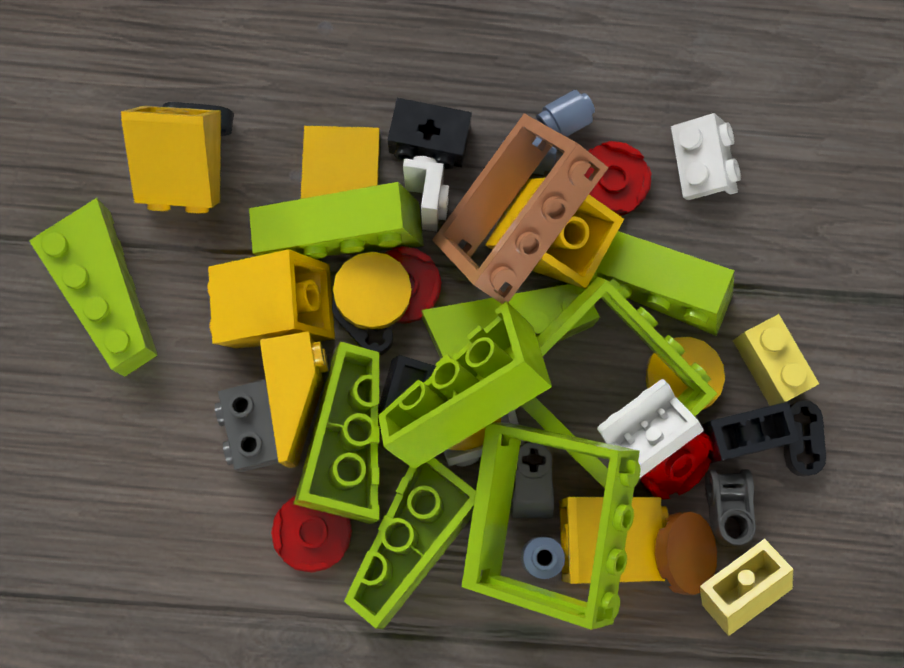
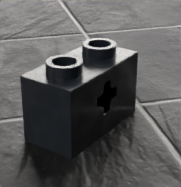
(416, 119)
(751, 432)

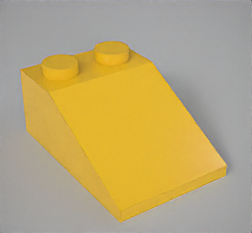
(293, 384)

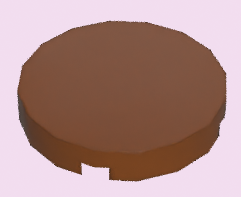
(686, 552)

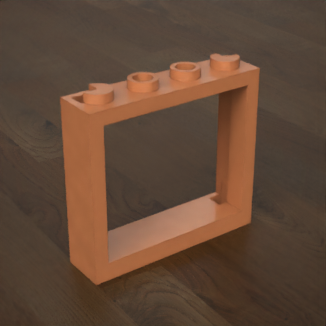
(538, 221)

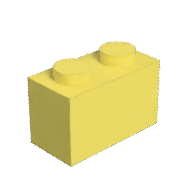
(775, 361)
(746, 587)

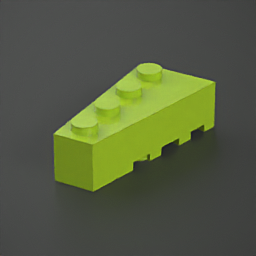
(339, 223)
(95, 280)
(669, 281)
(540, 307)
(467, 391)
(343, 451)
(418, 528)

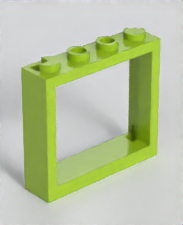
(642, 323)
(492, 517)

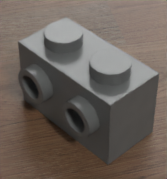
(248, 426)

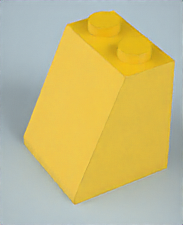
(173, 157)
(579, 245)
(270, 299)
(580, 531)

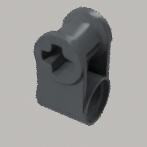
(533, 489)
(731, 503)

